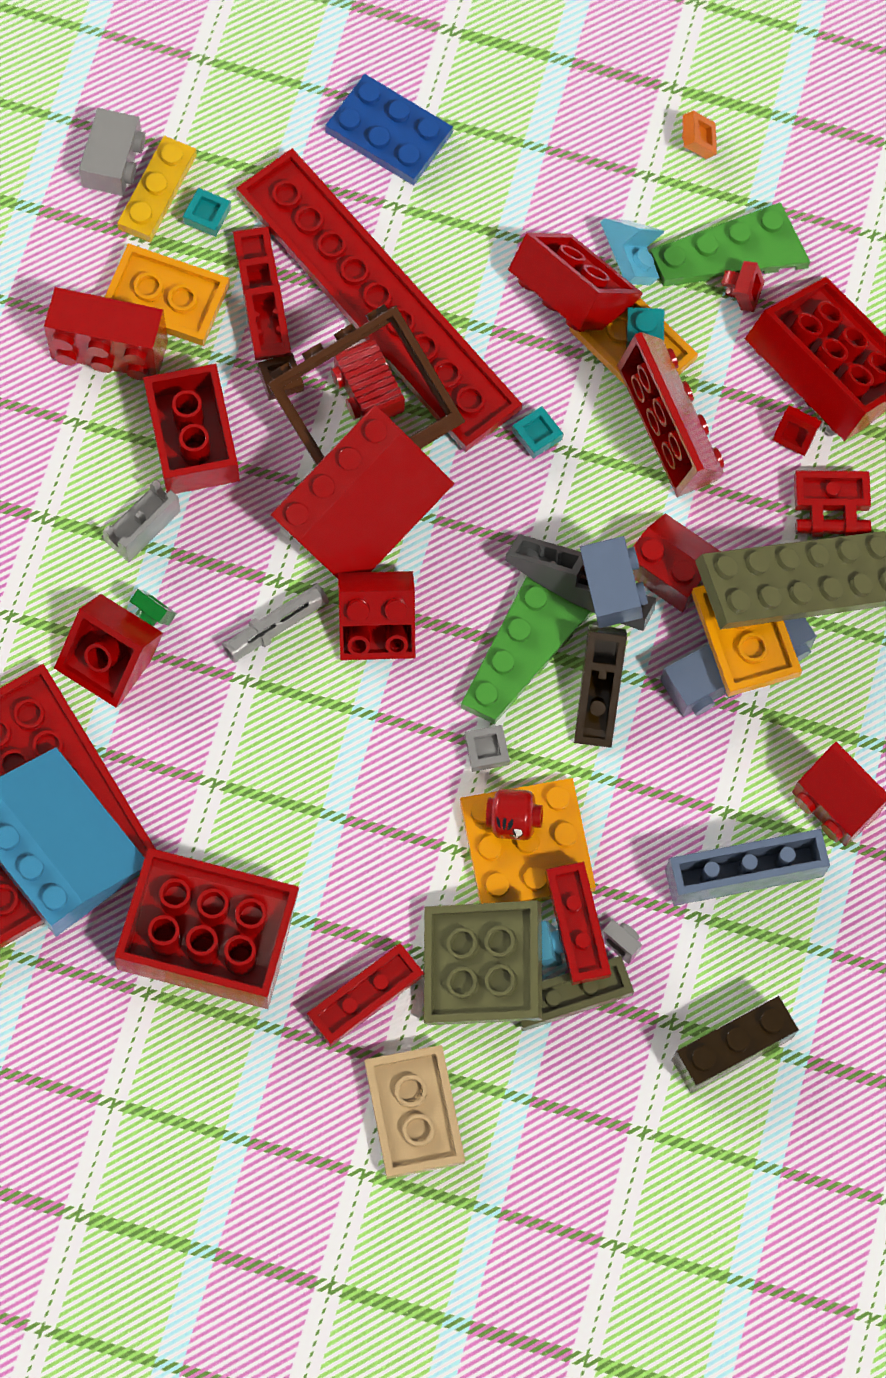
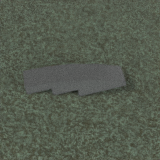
(562, 573)

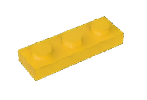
(157, 189)

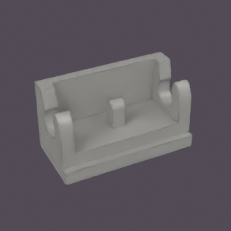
(142, 521)

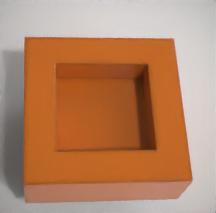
(699, 134)

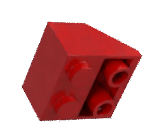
(376, 615)

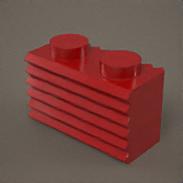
(367, 380)

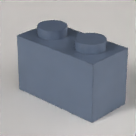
(612, 581)

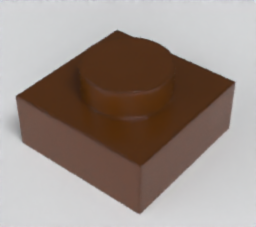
(268, 366)

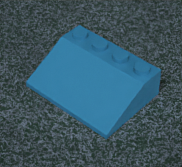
(61, 842)

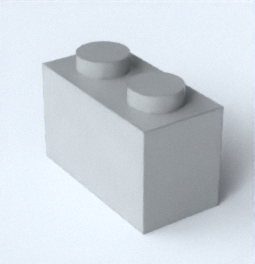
(111, 152)

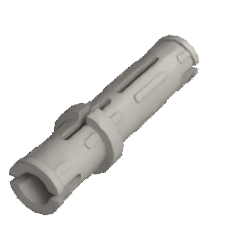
(240, 646)

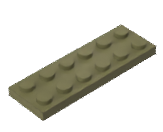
(795, 579)

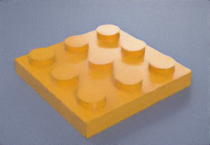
(516, 868)

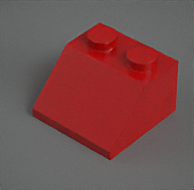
(667, 561)
(107, 649)
(840, 795)

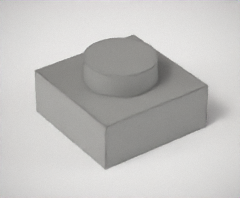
(487, 748)
(622, 940)

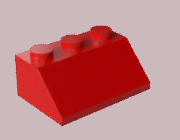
(572, 280)

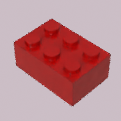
(105, 333)
(191, 429)

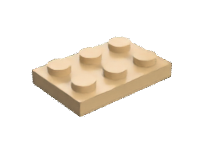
(414, 1111)

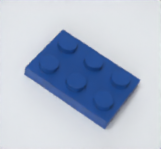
(389, 129)

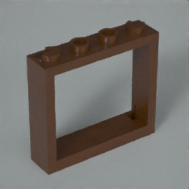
(346, 338)

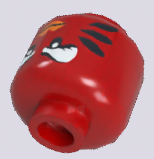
(513, 814)

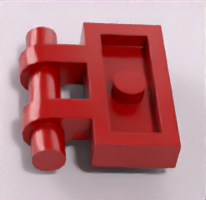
(832, 492)

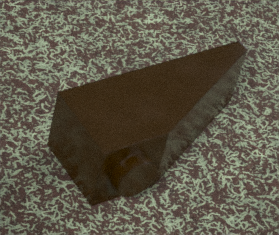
(600, 685)

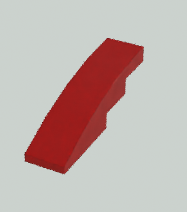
(262, 293)

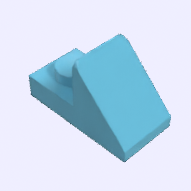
(629, 247)

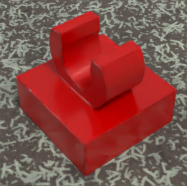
(744, 285)
(797, 430)

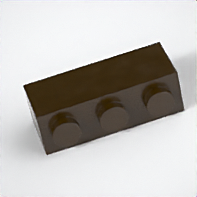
(734, 1044)

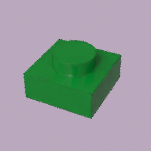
(151, 609)

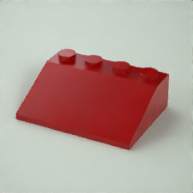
(826, 355)
(669, 414)
(363, 496)
(207, 928)

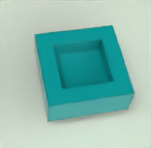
(206, 212)
(646, 321)
(537, 432)

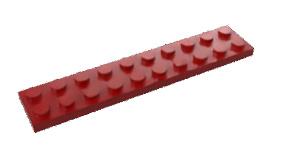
(363, 277)

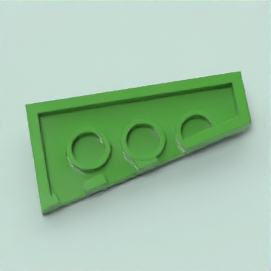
(755, 237)
(522, 648)

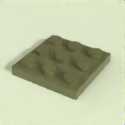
(483, 963)

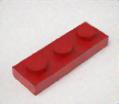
(578, 923)
(365, 994)

